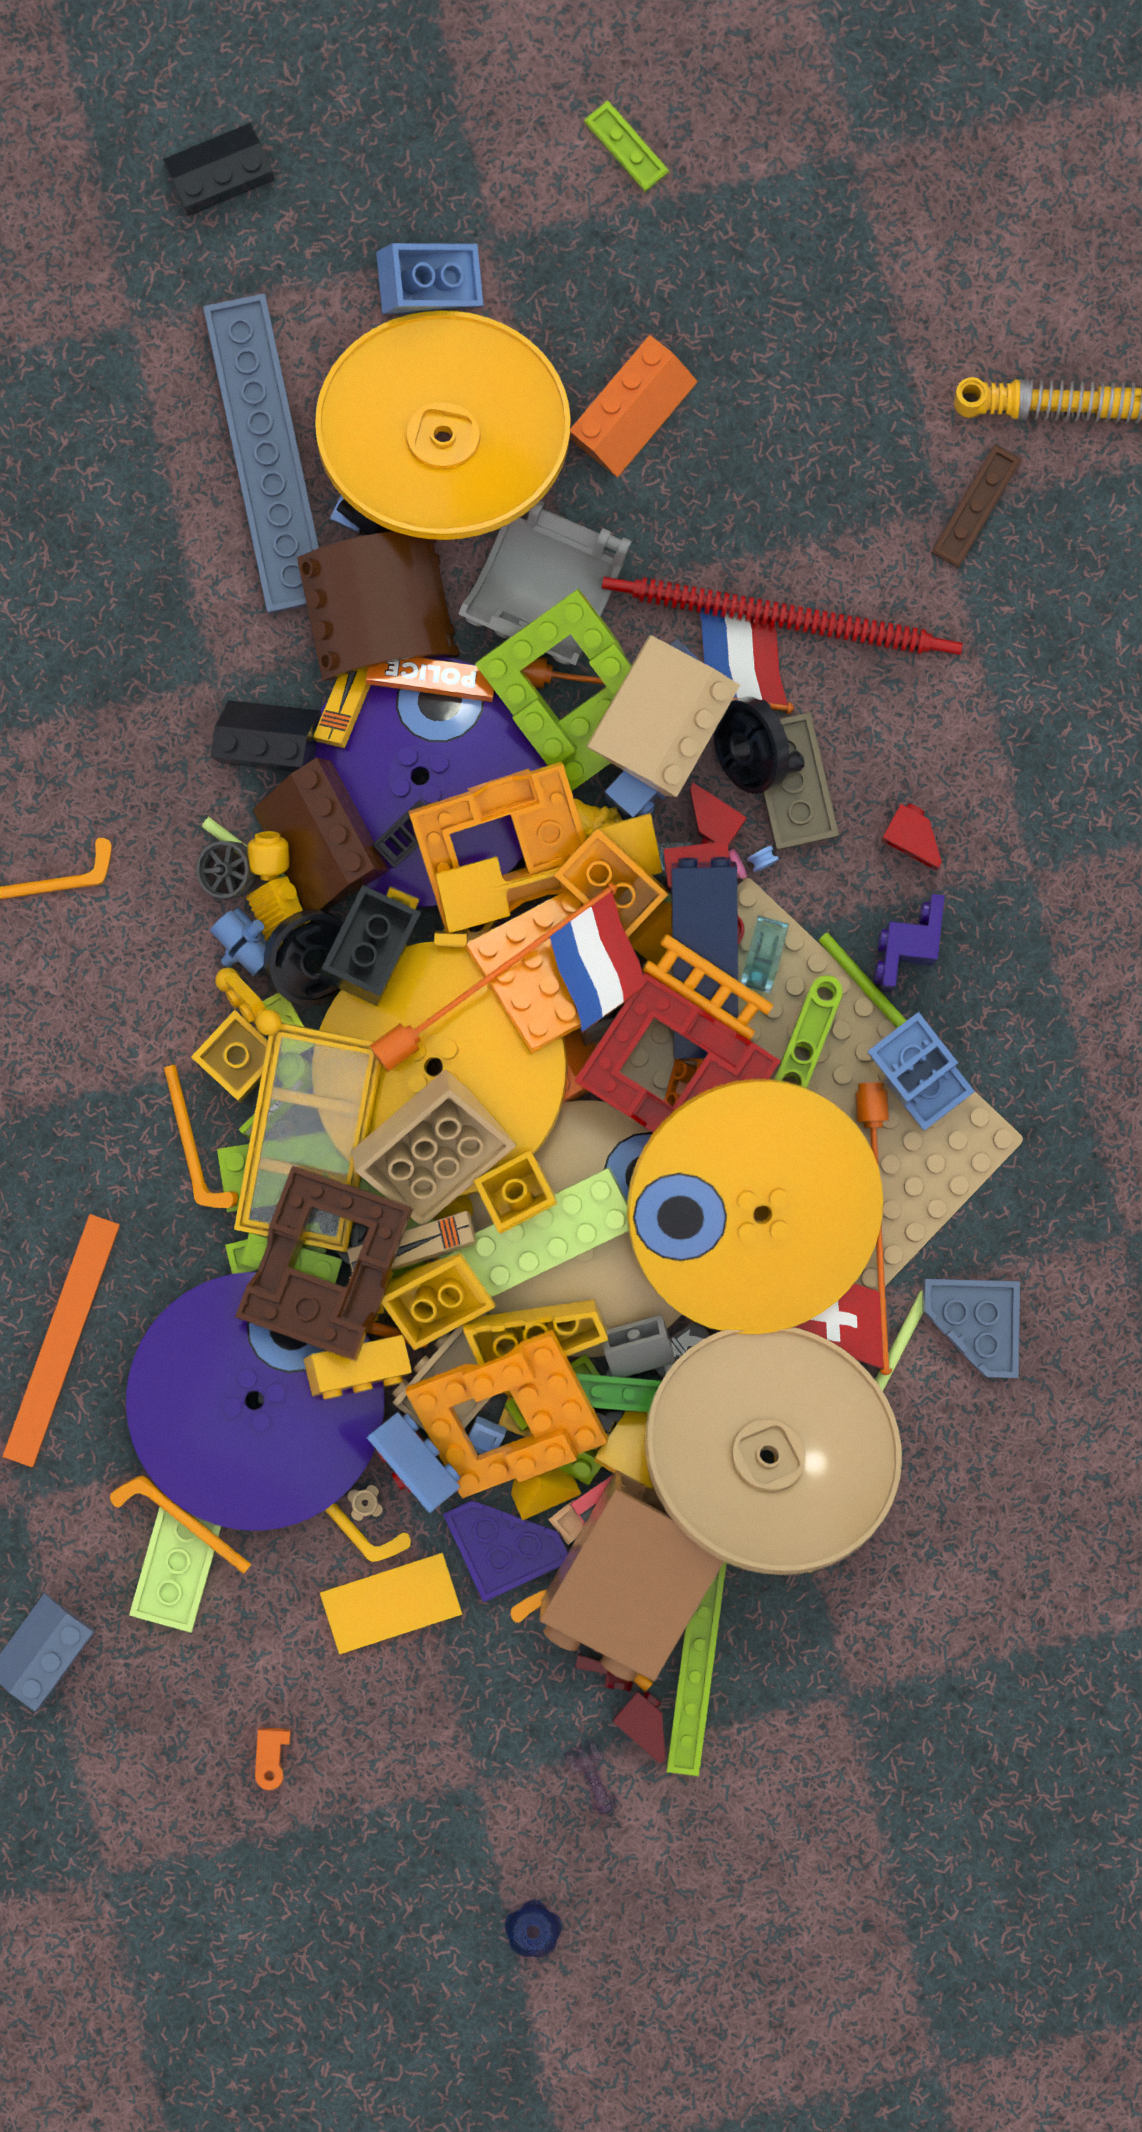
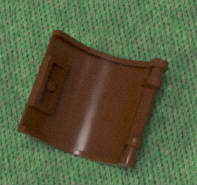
(376, 602)

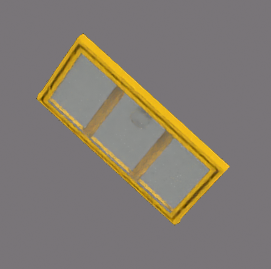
(308, 1115)

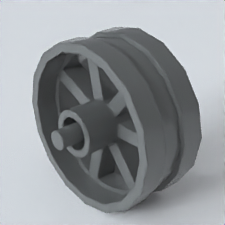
(225, 870)

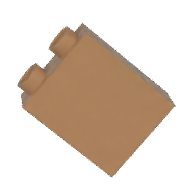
(628, 1583)

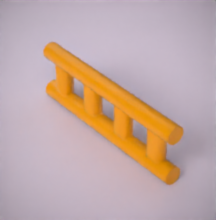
(703, 967)

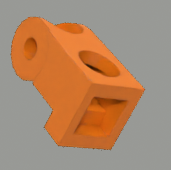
(268, 1768)

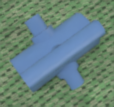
(242, 941)

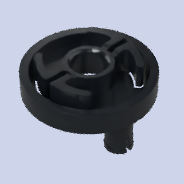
(755, 740)
(287, 970)

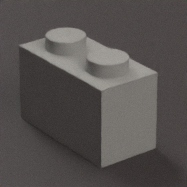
(638, 1347)

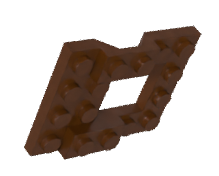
(312, 1307)

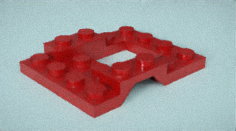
(728, 1056)

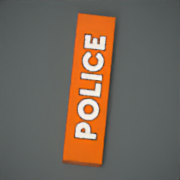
(432, 677)

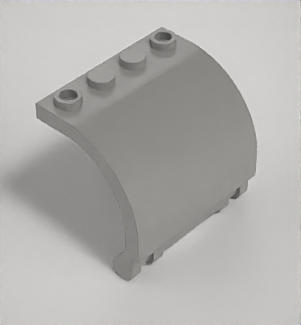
(535, 567)

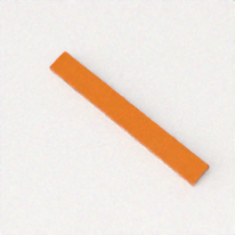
(61, 1340)

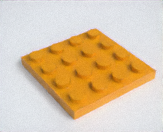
(533, 986)

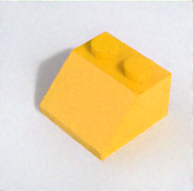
(515, 1191)

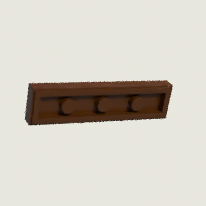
(976, 506)

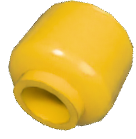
(268, 855)

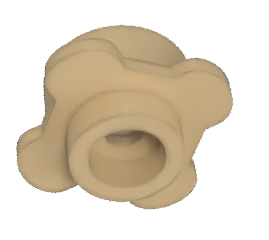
(369, 1494)

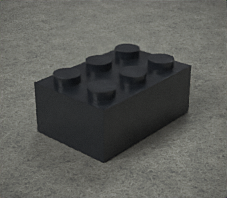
(369, 945)

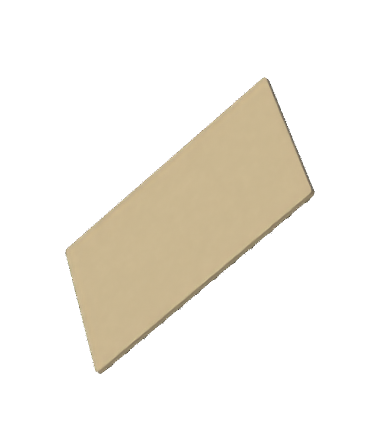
(921, 1171)

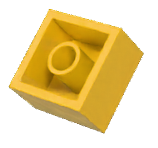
(234, 1056)

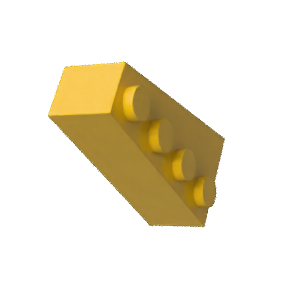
(574, 1324)

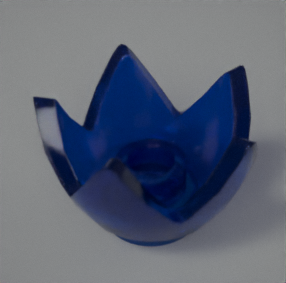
(533, 1914)

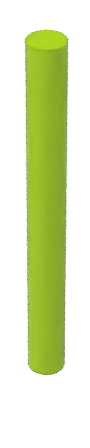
(862, 980)

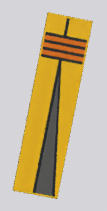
(342, 709)

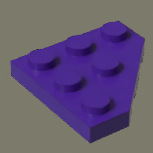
(502, 1548)

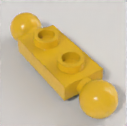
(250, 1005)

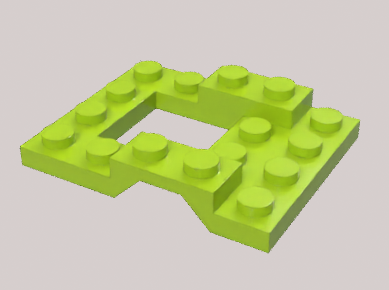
(555, 738)

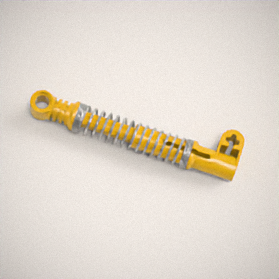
(1020, 398)

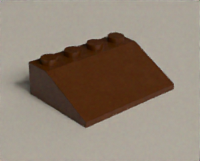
(325, 835)

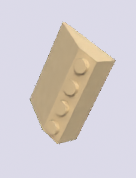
(662, 716)
(432, 1148)

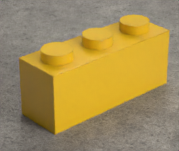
(377, 1362)

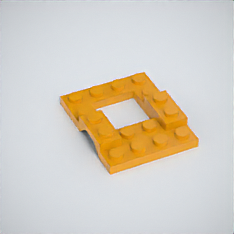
(541, 816)
(546, 1396)

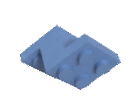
(920, 1071)

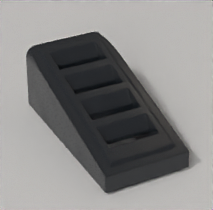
(389, 834)

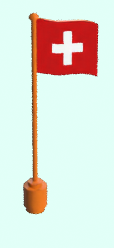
(859, 1316)

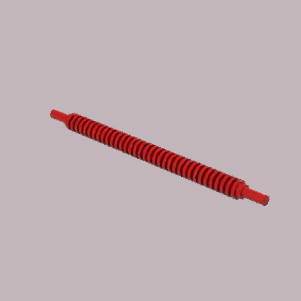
(923, 641)

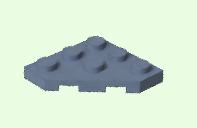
(978, 1320)

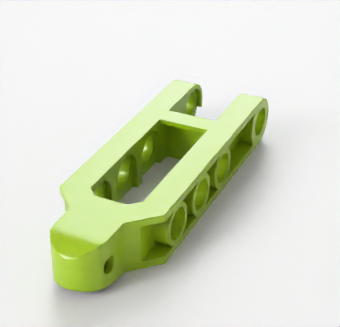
(810, 1031)

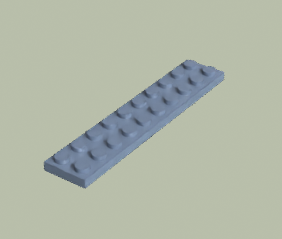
(263, 445)

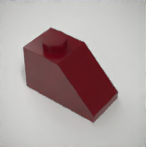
(643, 1723)

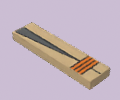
(429, 1241)

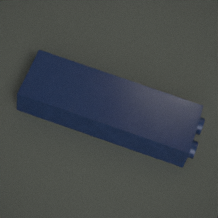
(708, 925)

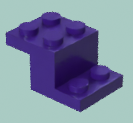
(909, 943)

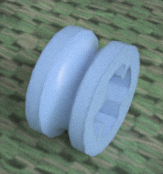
(762, 859)

